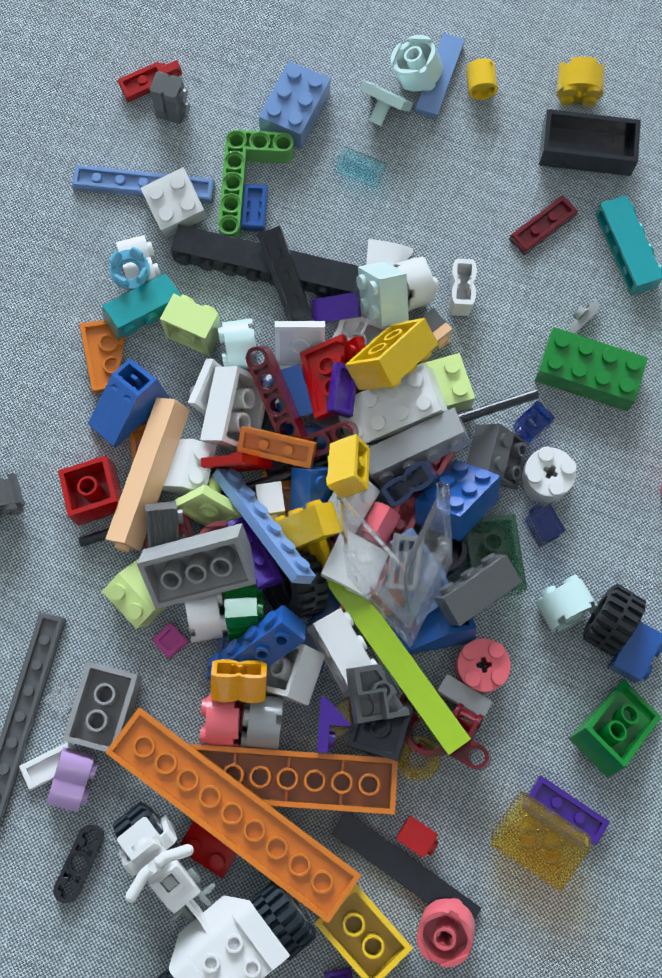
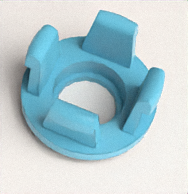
(119, 259)

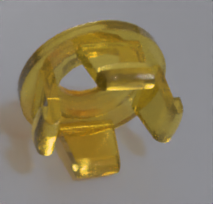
(419, 774)

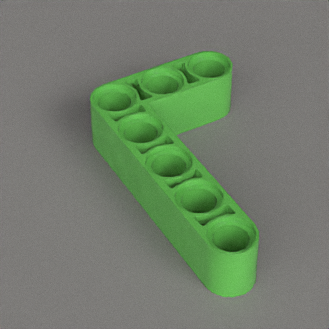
(236, 176)

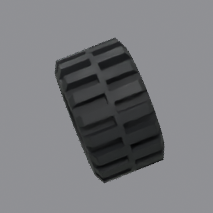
(299, 597)
(614, 619)

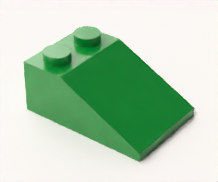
(615, 729)

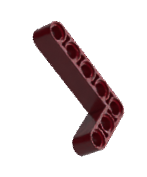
(289, 413)

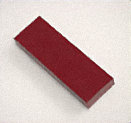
(543, 225)

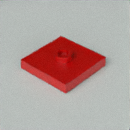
(237, 461)

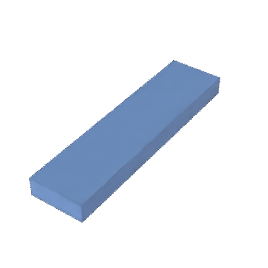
(449, 52)

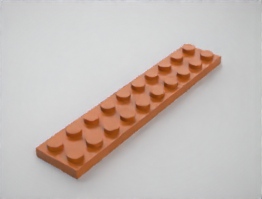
(234, 814)

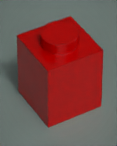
(417, 837)

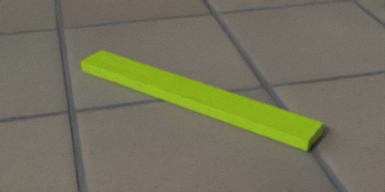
(403, 669)

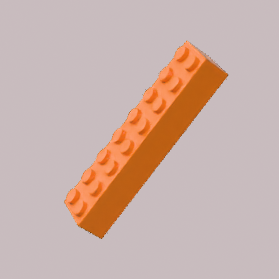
(311, 778)

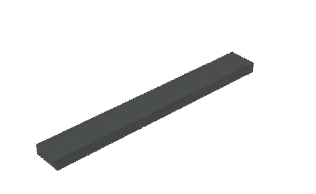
(27, 702)

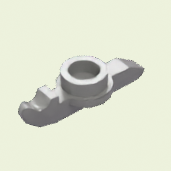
(583, 315)

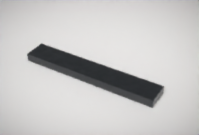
(397, 863)

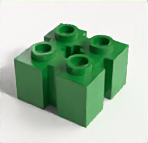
(242, 610)

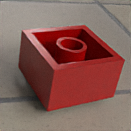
(90, 490)

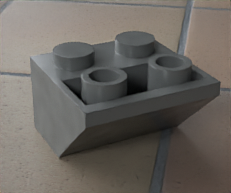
(498, 452)

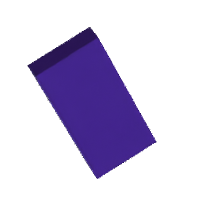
(336, 307)
(341, 391)

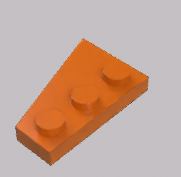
(102, 353)

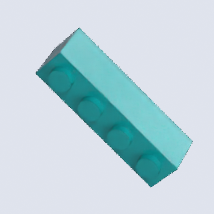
(629, 245)

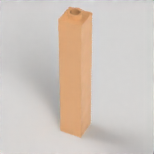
(147, 473)

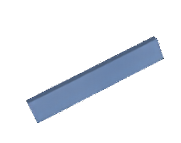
(130, 182)

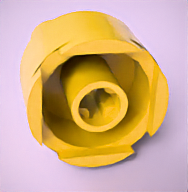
(580, 81)

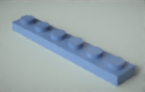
(265, 528)

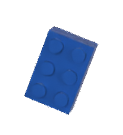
(471, 496)

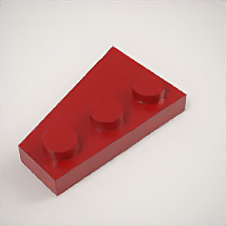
(317, 367)

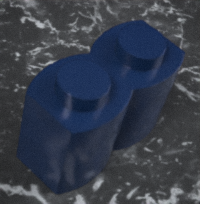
(414, 479)

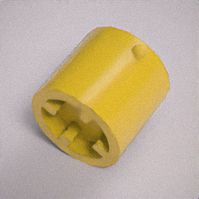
(481, 79)

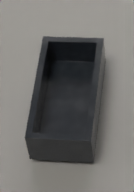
(589, 142)

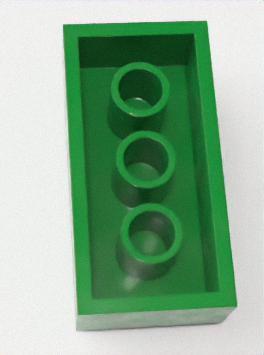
(591, 369)

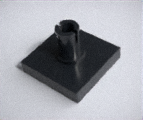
(382, 736)

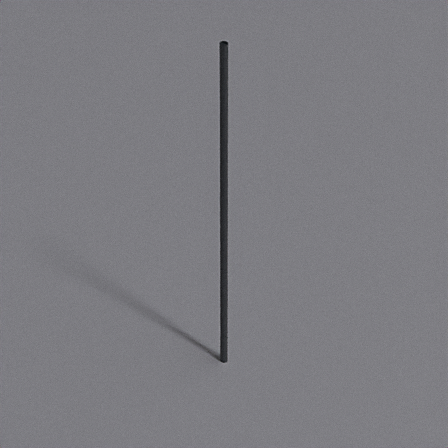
(286, 475)

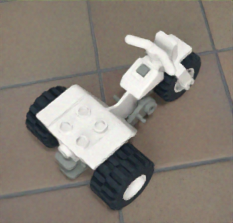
(226, 936)

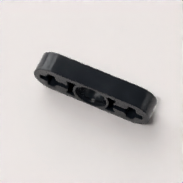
(77, 885)

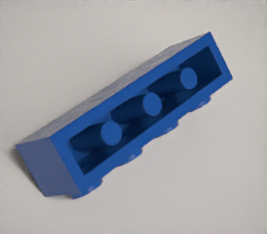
(266, 641)

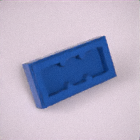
(254, 207)

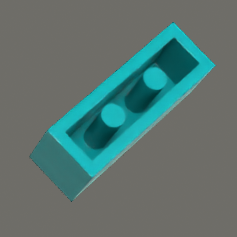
(139, 306)

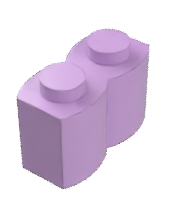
(71, 779)

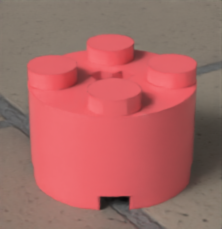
(492, 655)
(222, 722)
(436, 922)

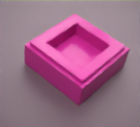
(170, 640)

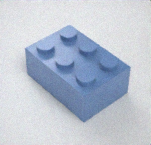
(295, 103)

